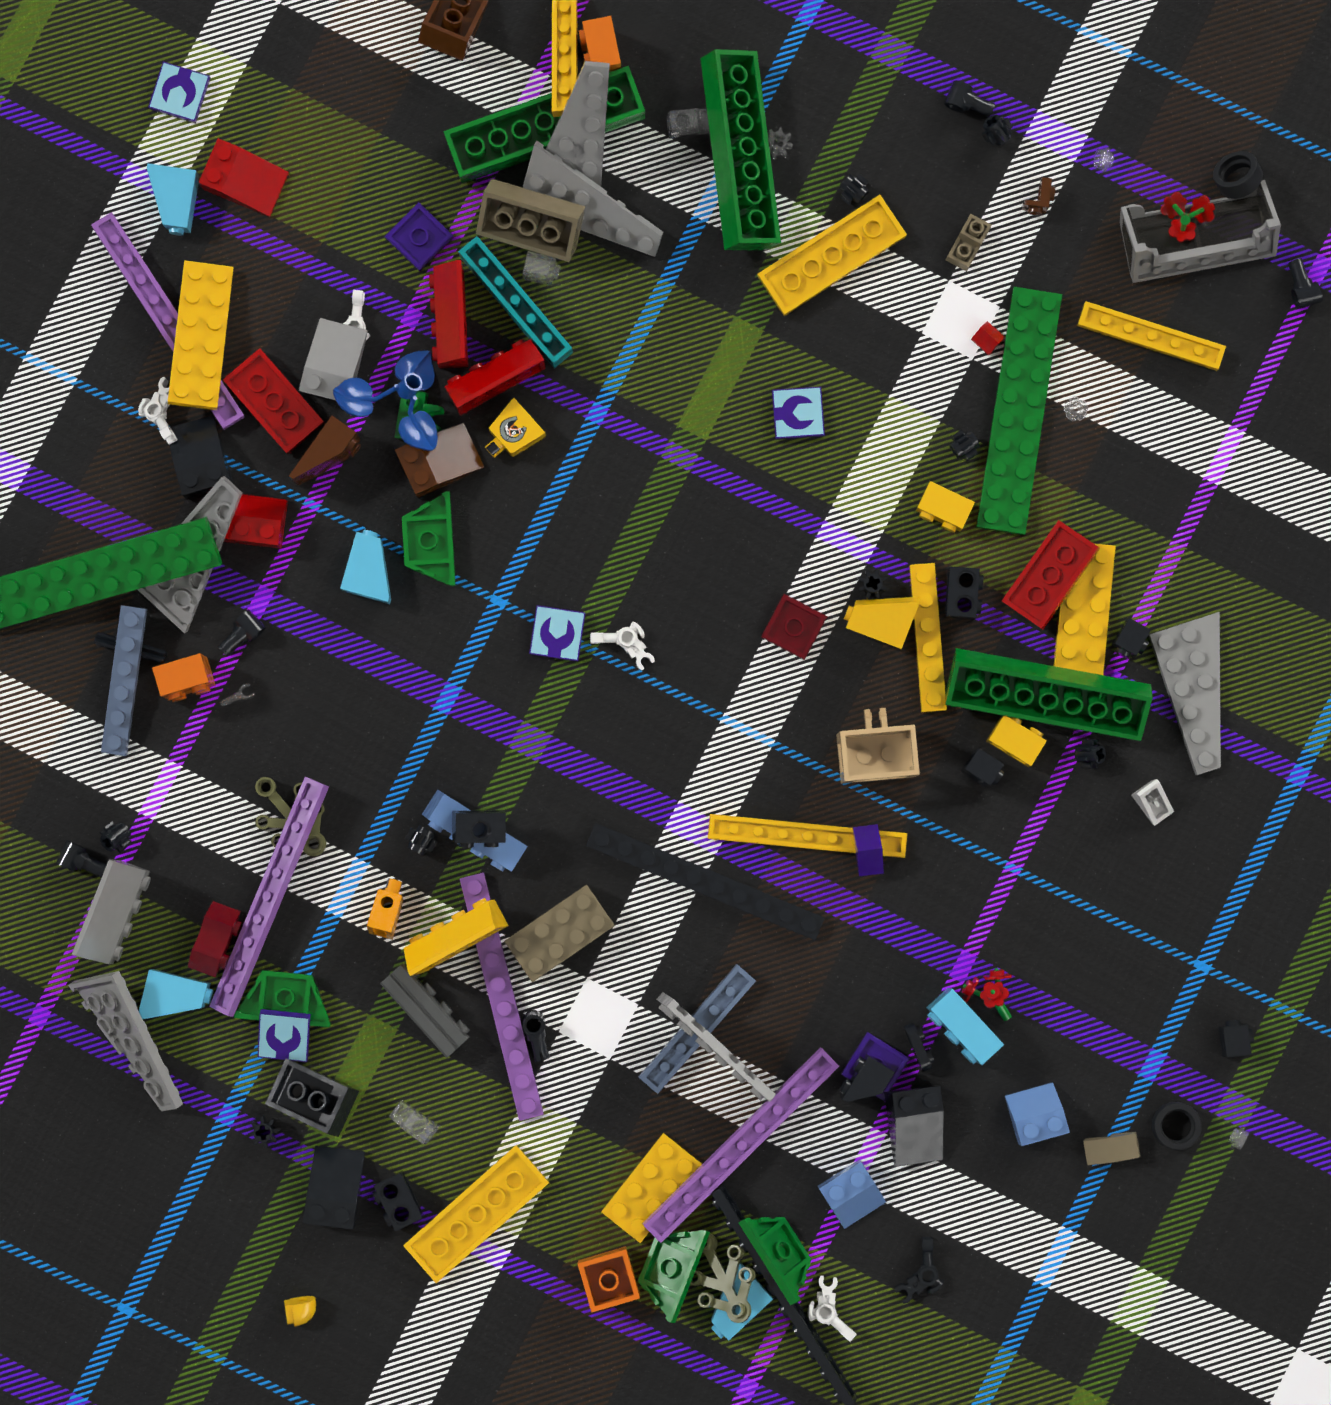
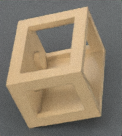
(877, 752)

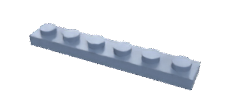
(124, 680)
(709, 1015)

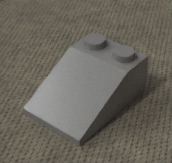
(332, 357)

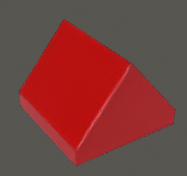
(987, 338)

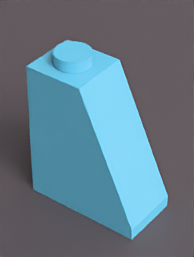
(175, 196)
(367, 569)
(172, 994)
(757, 1298)

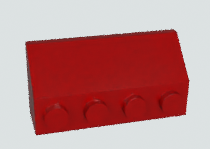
(450, 315)
(495, 376)

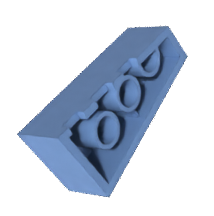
(440, 816)

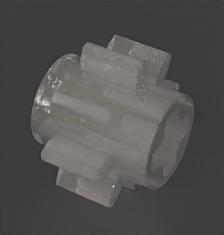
(779, 136)

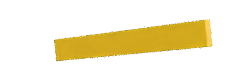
(797, 835)

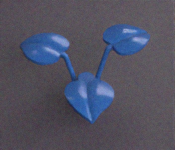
(416, 375)

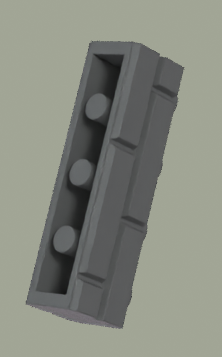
(425, 1010)

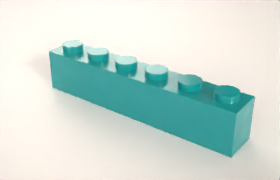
(515, 302)

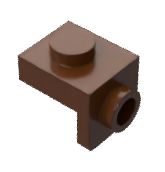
(1045, 195)

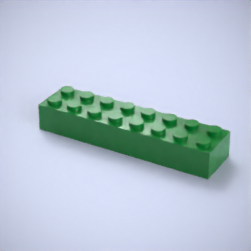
(510, 134)
(740, 150)
(1048, 694)

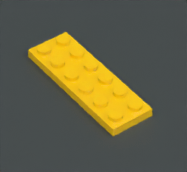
(832, 255)
(200, 335)
(1085, 617)
(476, 1213)

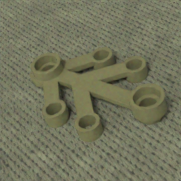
(285, 810)
(725, 1282)

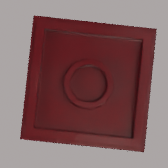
(794, 627)

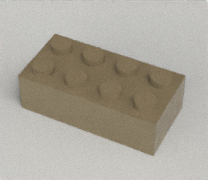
(530, 220)
(559, 933)

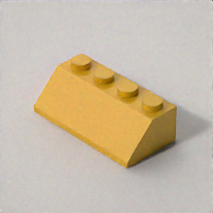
(454, 937)

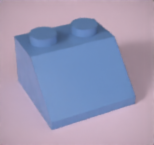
(1036, 1114)
(851, 1194)

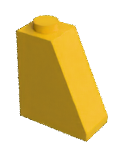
(883, 618)

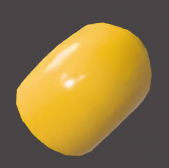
(300, 1309)

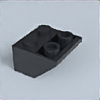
(867, 1081)

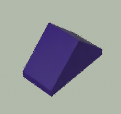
(868, 850)

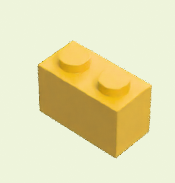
(944, 507)
(1017, 740)

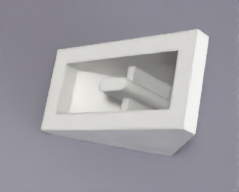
(1153, 801)

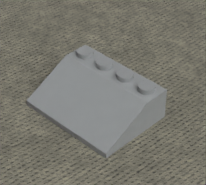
(111, 912)

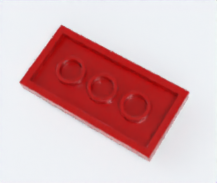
(273, 401)
(1050, 574)

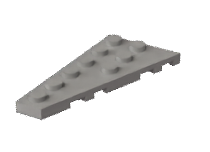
(581, 127)
(602, 213)
(181, 596)
(1191, 673)
(128, 1034)
(710, 1043)

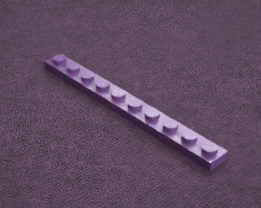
(154, 300)
(269, 896)
(504, 1009)
(740, 1145)

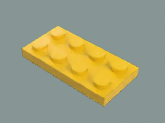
(650, 1185)

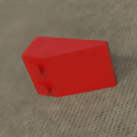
(243, 178)

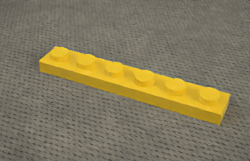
(563, 52)
(1151, 336)
(928, 638)

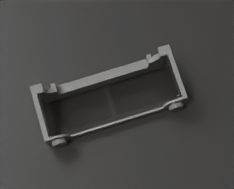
(1239, 233)

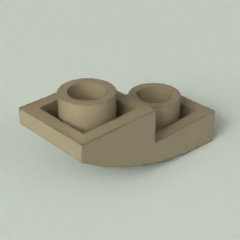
(968, 242)
(1112, 1148)

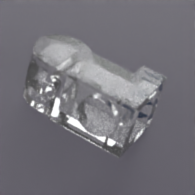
(687, 122)
(414, 1122)

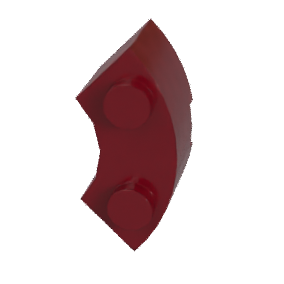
(214, 939)

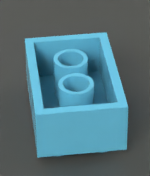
(963, 1027)

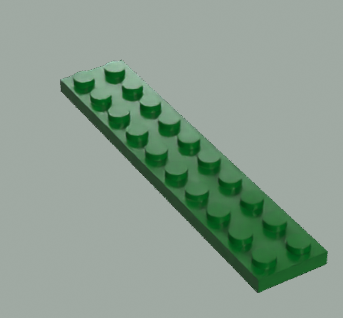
(1019, 411)
(107, 571)

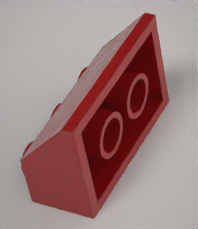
(258, 522)

